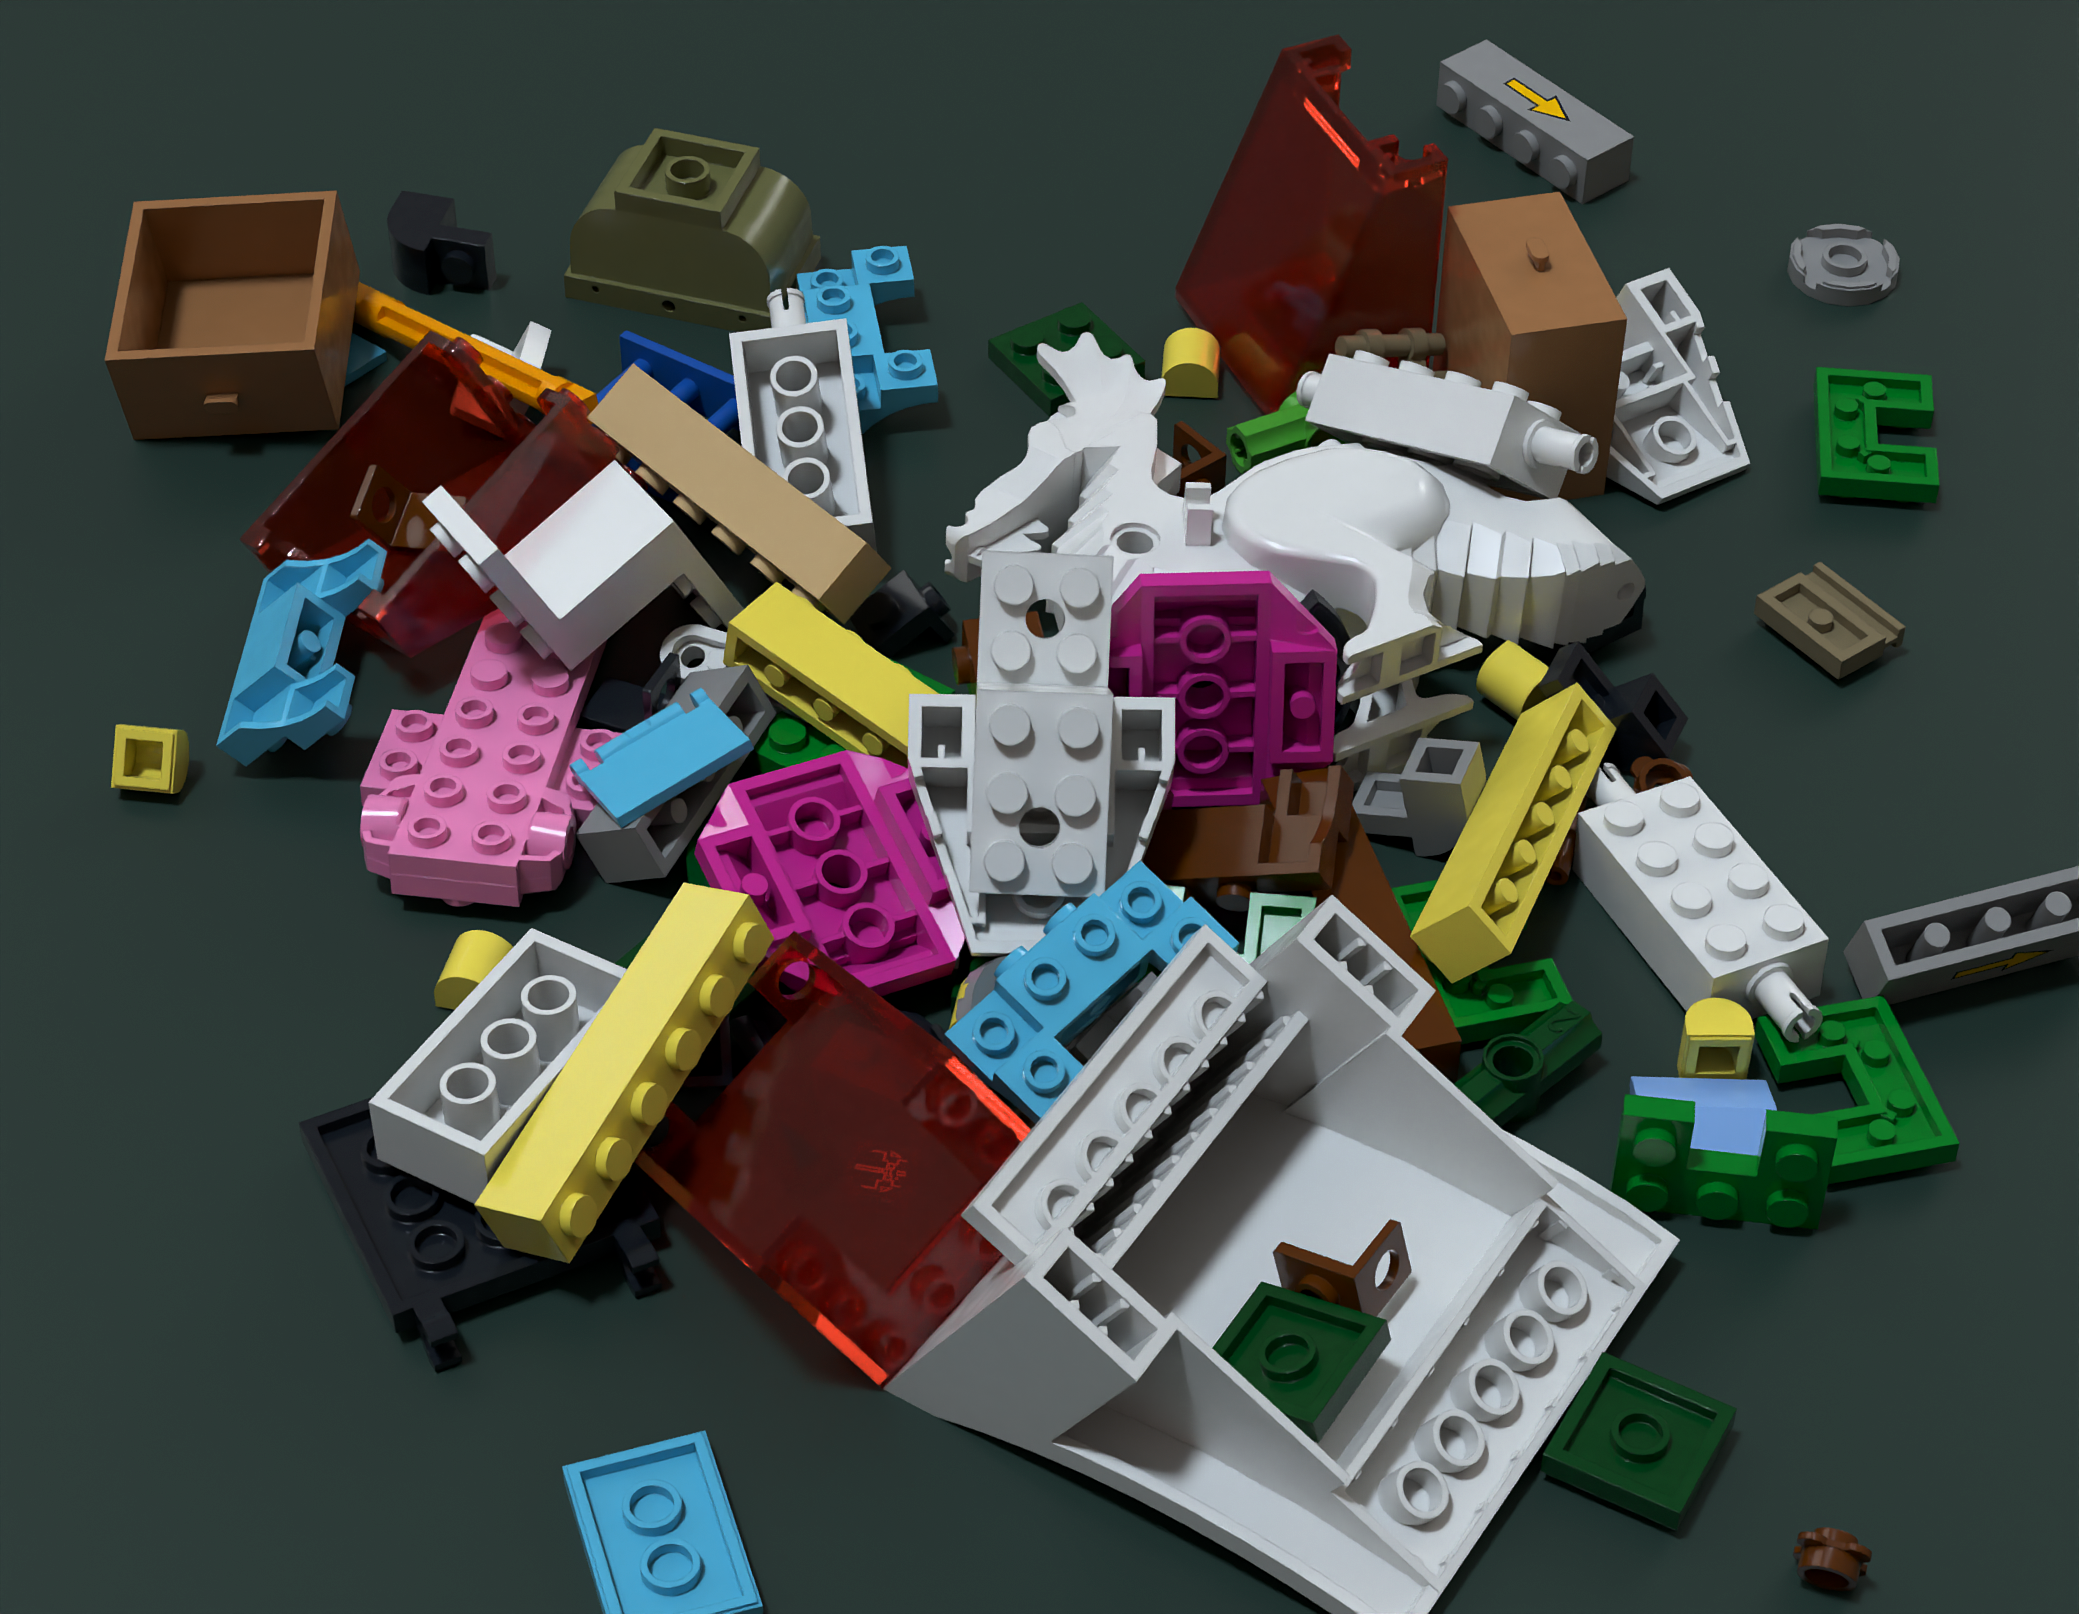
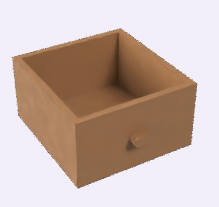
(1535, 313)
(234, 315)

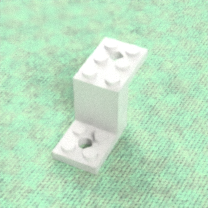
(585, 566)
(1042, 725)

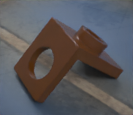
(1208, 469)
(407, 519)
(1344, 1283)

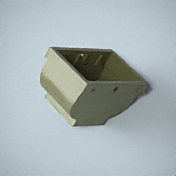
(692, 228)

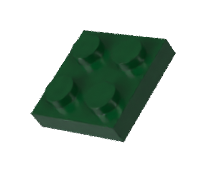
(1017, 351)
(1303, 1353)
(1639, 1440)

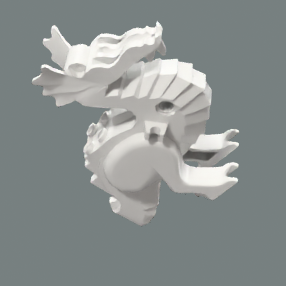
(1377, 534)

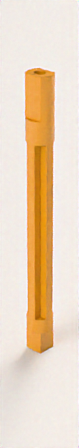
(407, 326)

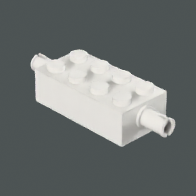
(803, 409)
(1447, 421)
(1699, 901)

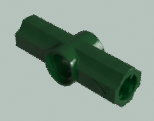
(1527, 1064)

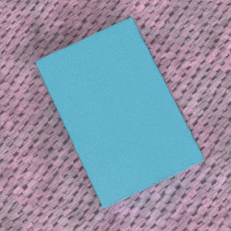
(661, 1531)

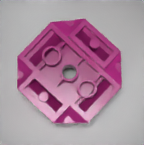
(1268, 672)
(847, 825)

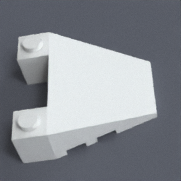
(1669, 412)
(942, 782)

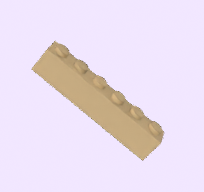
(739, 494)

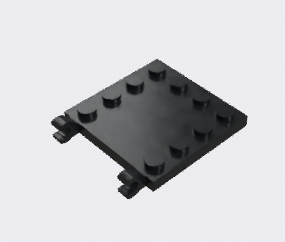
(435, 1250)

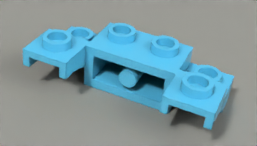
(882, 379)
(287, 666)
(1067, 981)

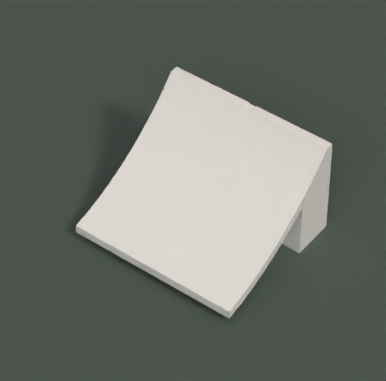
(1151, 1210)

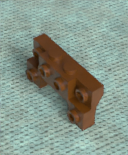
(1247, 849)

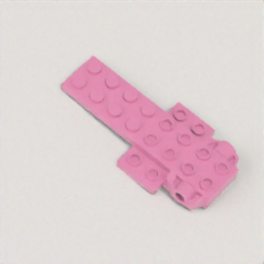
(486, 792)

